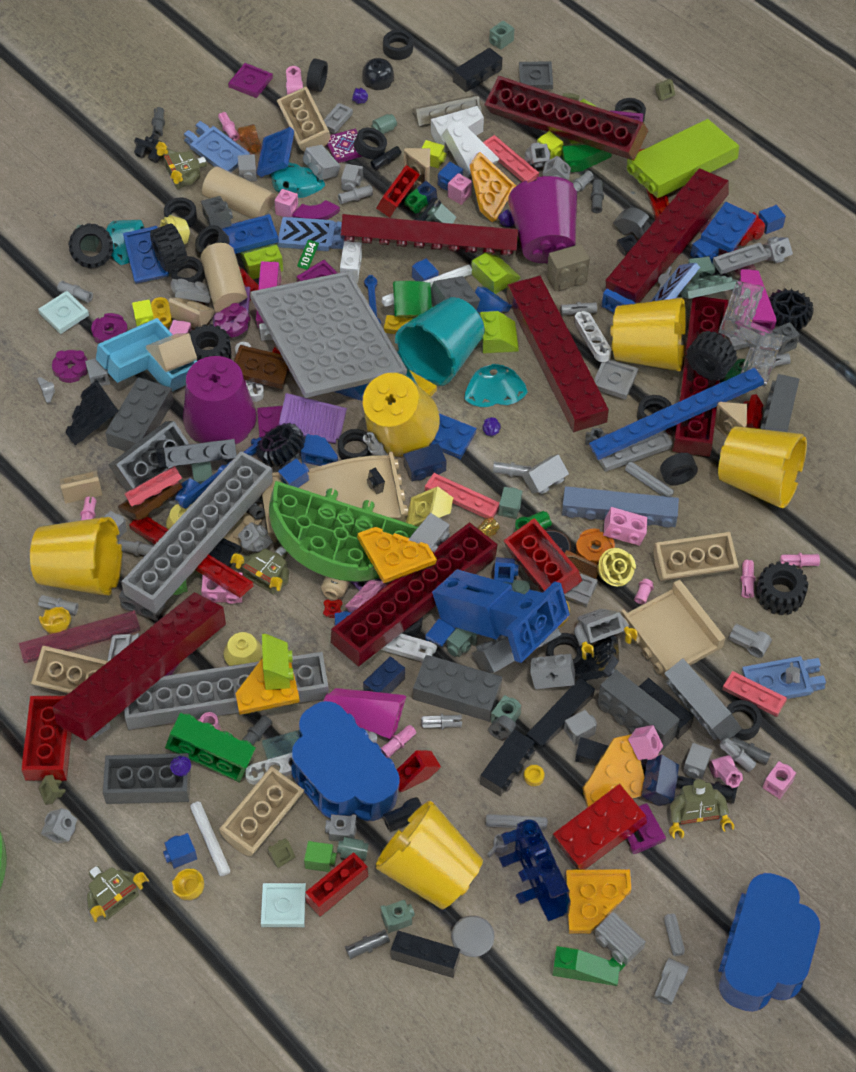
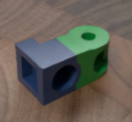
(420, 197)

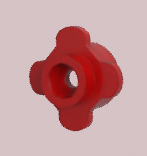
(328, 612)

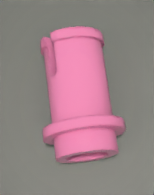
(644, 590)

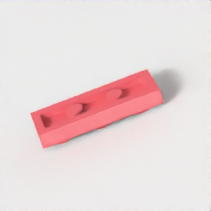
(153, 486)
(754, 693)

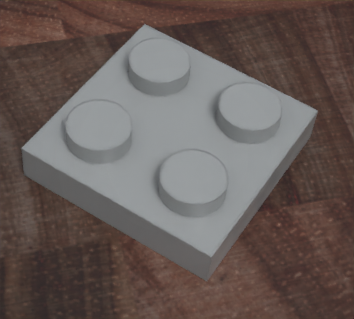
(615, 378)

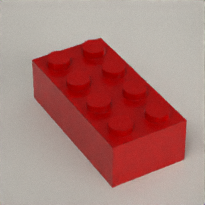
(542, 557)
(45, 742)
(600, 828)

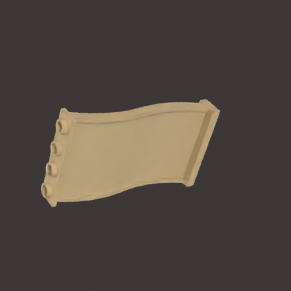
(350, 481)

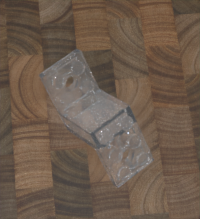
(739, 326)

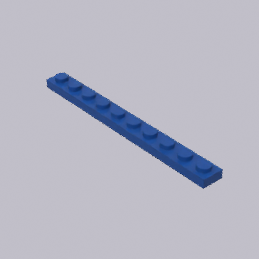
(676, 413)

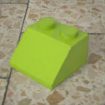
(253, 258)
(493, 272)
(499, 333)
(276, 663)

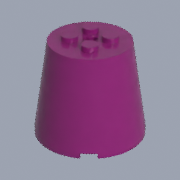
(544, 216)
(217, 401)

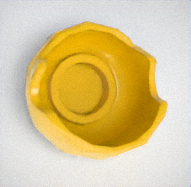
(55, 620)
(188, 884)

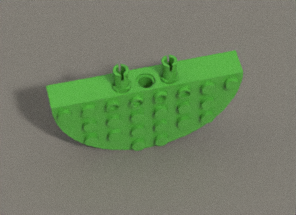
(325, 531)

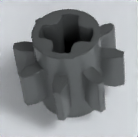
(595, 433)

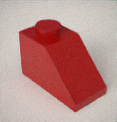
(417, 769)

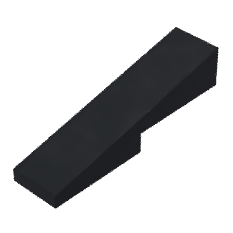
(563, 709)
(590, 752)

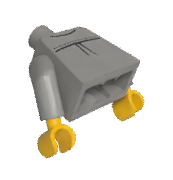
(600, 625)

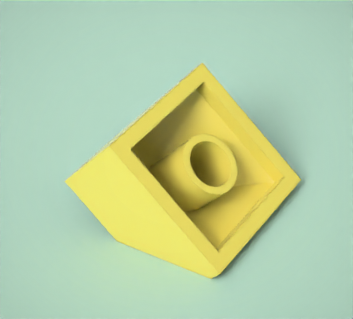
(431, 501)

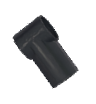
(398, 818)

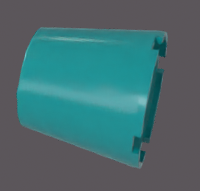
(440, 340)

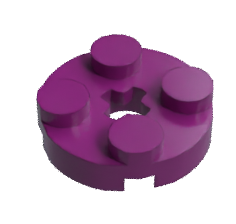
(236, 313)
(109, 320)
(67, 357)

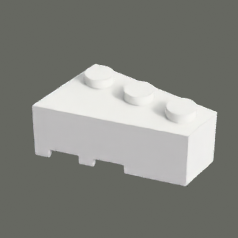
(469, 117)
(465, 146)

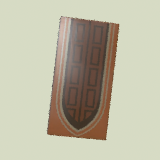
(583, 565)

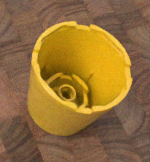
(650, 333)
(408, 422)
(763, 463)
(78, 555)
(430, 857)

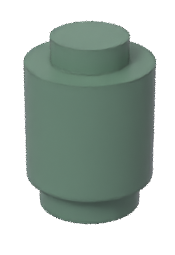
(384, 123)
(352, 845)

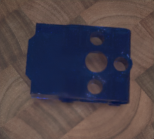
(538, 868)

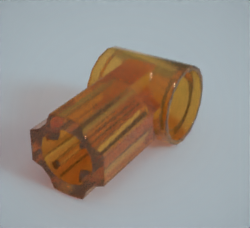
(249, 136)

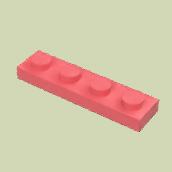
(511, 160)
(464, 496)

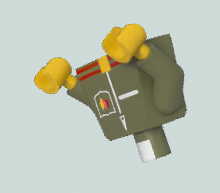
(181, 165)
(265, 568)
(698, 804)
(112, 891)

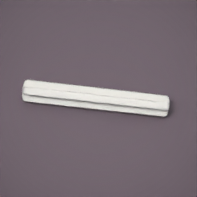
(210, 838)

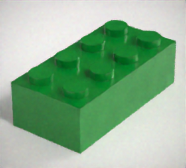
(210, 746)

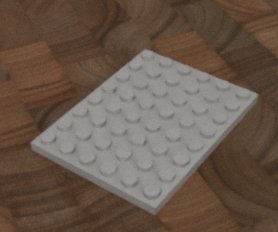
(327, 333)

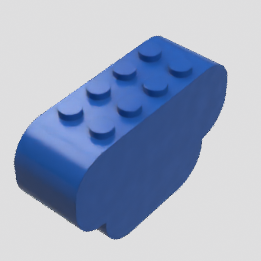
(342, 766)
(768, 944)

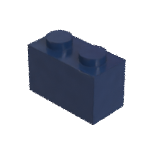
(425, 462)
(385, 677)
(660, 780)

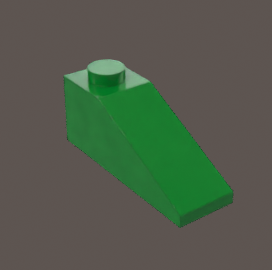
(583, 156)
(584, 966)

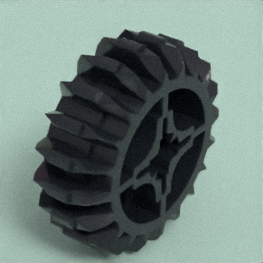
(791, 307)
(280, 444)

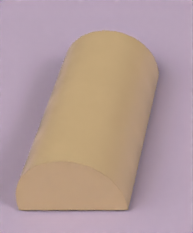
(304, 119)
(238, 192)
(223, 275)
(695, 556)
(63, 669)
(260, 812)

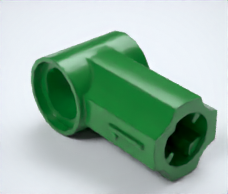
(542, 518)

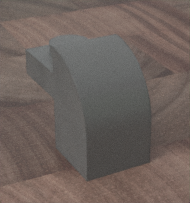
(633, 221)

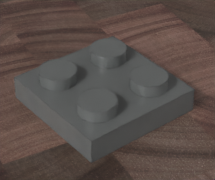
(536, 74)

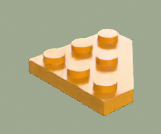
(490, 186)
(394, 554)
(254, 697)
(616, 766)
(594, 896)

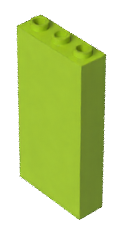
(677, 158)

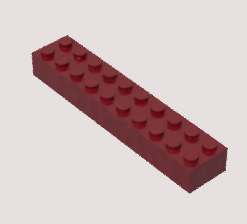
(566, 117)
(428, 234)
(668, 236)
(557, 354)
(697, 433)
(410, 596)
(139, 666)

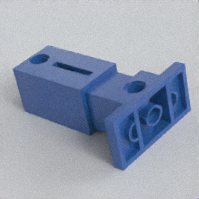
(496, 610)

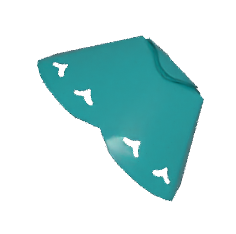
(297, 178)
(121, 227)
(495, 387)

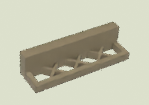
(426, 113)

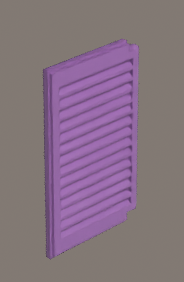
(313, 417)

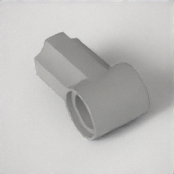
(756, 643)
(672, 978)

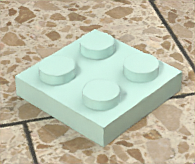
(63, 312)
(283, 905)

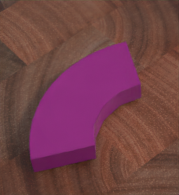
(321, 211)

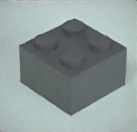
(453, 287)

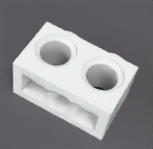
(351, 259)

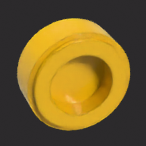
(534, 775)

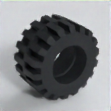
(90, 230)
(169, 247)
(210, 337)
(711, 355)
(783, 575)

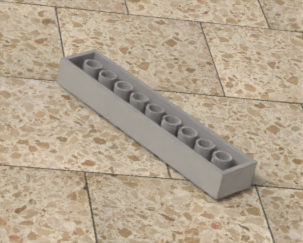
(197, 532)
(215, 691)

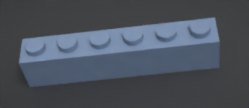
(597, 503)

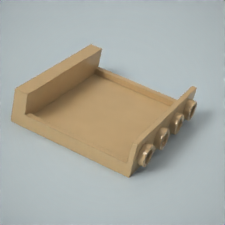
(674, 629)

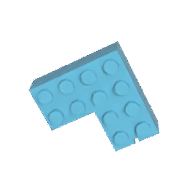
(128, 356)

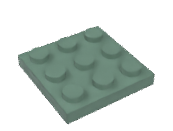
(704, 287)

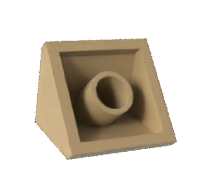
(418, 160)
(190, 311)
(173, 351)
(730, 415)
(80, 486)

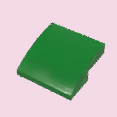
(411, 298)

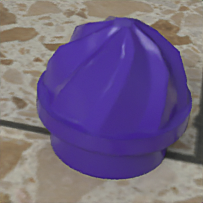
(360, 95)
(506, 218)
(491, 426)
(180, 766)

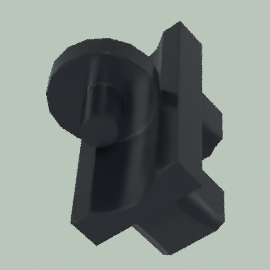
(147, 145)

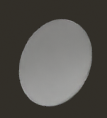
(472, 936)

